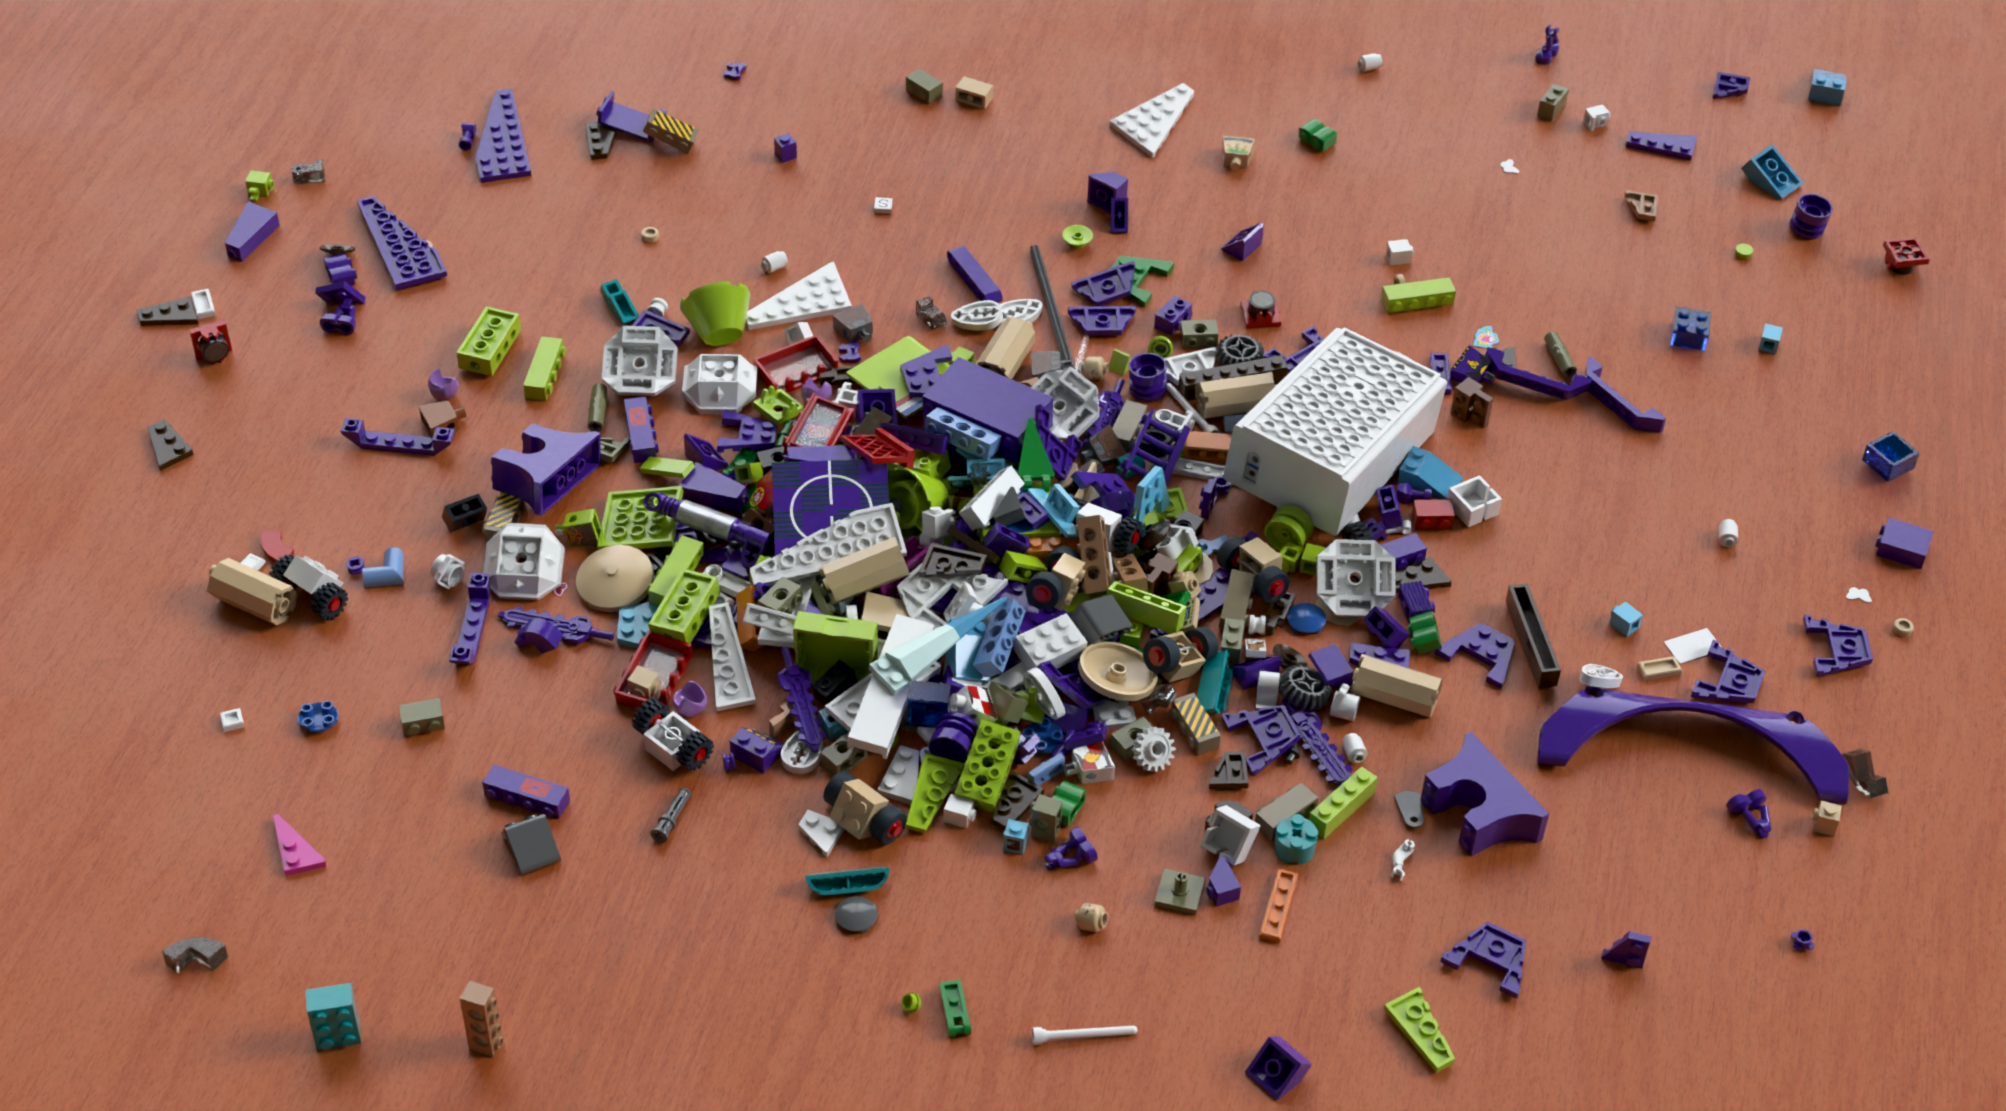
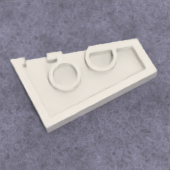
(901, 776)

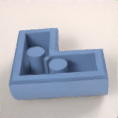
(388, 575)

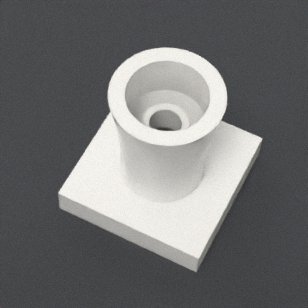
(963, 604)

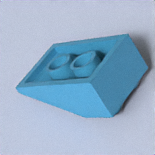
(1827, 87)
(1772, 173)
(1427, 471)
(963, 654)

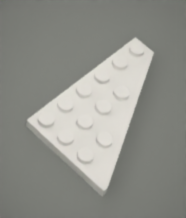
(1151, 122)
(809, 298)

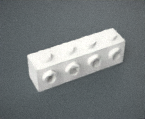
(987, 500)

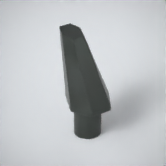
(1292, 753)

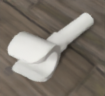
(1405, 529)

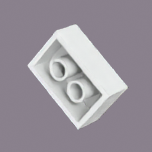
(1052, 641)

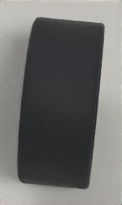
(1152, 449)

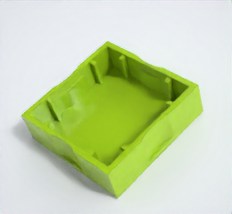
(825, 639)

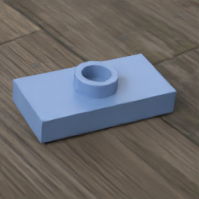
(1047, 770)

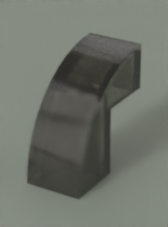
(1862, 773)
(204, 950)

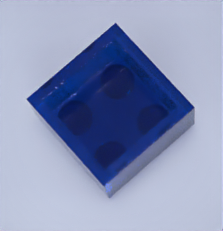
(1690, 328)
(1890, 456)
(927, 703)

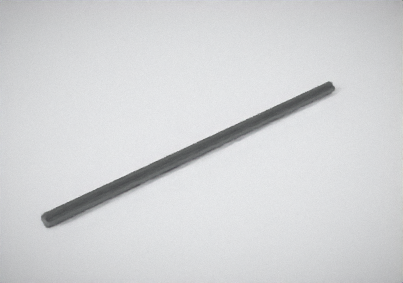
(1052, 308)

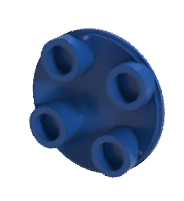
(1306, 618)
(317, 716)
(1048, 733)

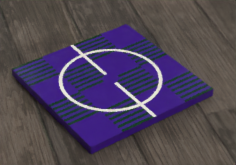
(821, 492)

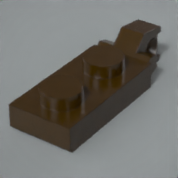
(836, 376)
(1278, 612)

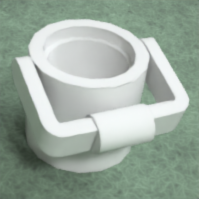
(447, 570)
(1344, 704)

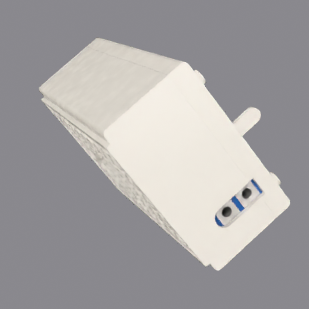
(1335, 429)

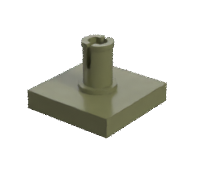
(1179, 891)

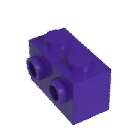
(1171, 315)
(1385, 627)

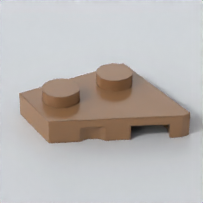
(1642, 204)

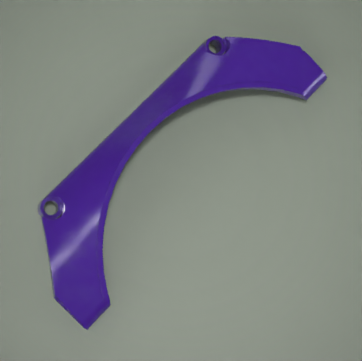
(1800, 741)

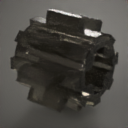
(978, 469)

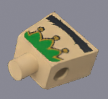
(1237, 151)

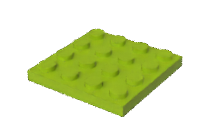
(631, 524)

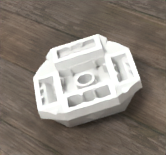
(639, 346)
(719, 383)
(1075, 396)
(1359, 558)
(537, 574)

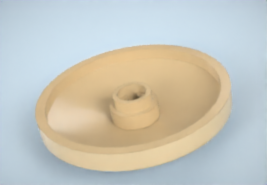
(614, 578)
(1116, 671)

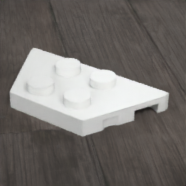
(1189, 362)

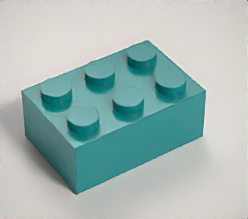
(333, 1016)

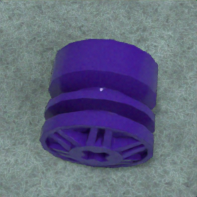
(1811, 216)
(1147, 376)
(953, 737)

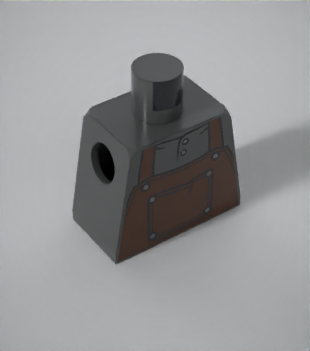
(854, 324)
(1046, 362)
(1103, 447)

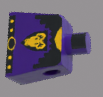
(1472, 365)

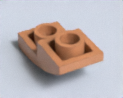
(781, 722)

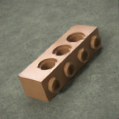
(1085, 527)
(1128, 570)
(481, 1019)

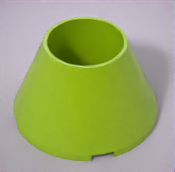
(717, 312)
(917, 494)

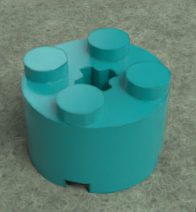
(1295, 840)

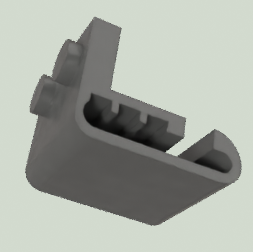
(1100, 619)
(531, 843)

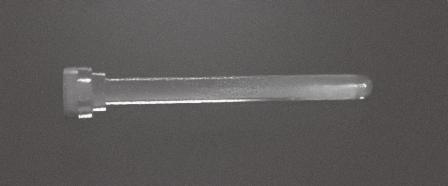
(1081, 353)

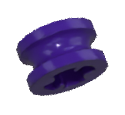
(355, 561)
(728, 761)

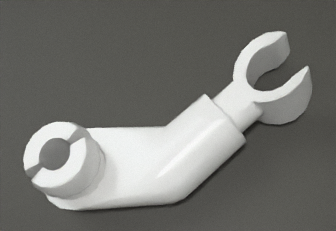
(1399, 856)

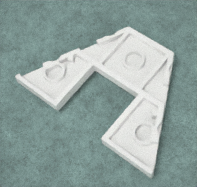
(923, 592)

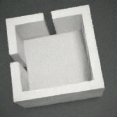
(1474, 501)
(1234, 833)

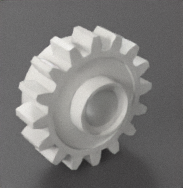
(1162, 749)

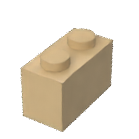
(974, 92)

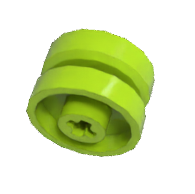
(1289, 525)

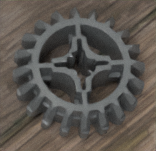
(1238, 349)
(1304, 688)

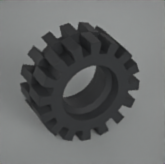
(1356, 531)

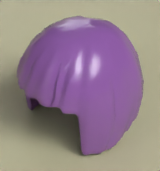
(442, 387)
(809, 387)
(690, 700)

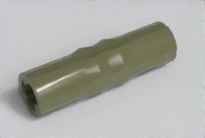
(1560, 354)
(597, 407)

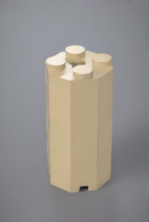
(1008, 347)
(1232, 394)
(864, 570)
(251, 591)
(1396, 685)

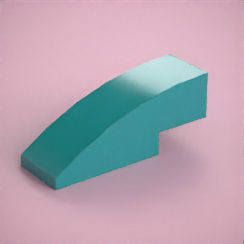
(619, 301)

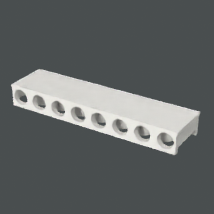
(880, 709)

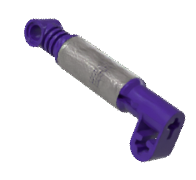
(712, 523)

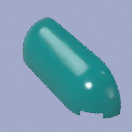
(1215, 683)
(848, 880)

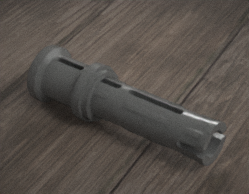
(668, 820)

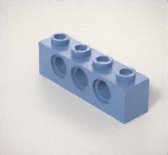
(963, 433)
(999, 638)

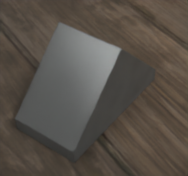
(1010, 509)

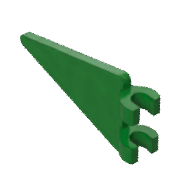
(1034, 460)

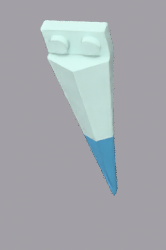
(916, 656)

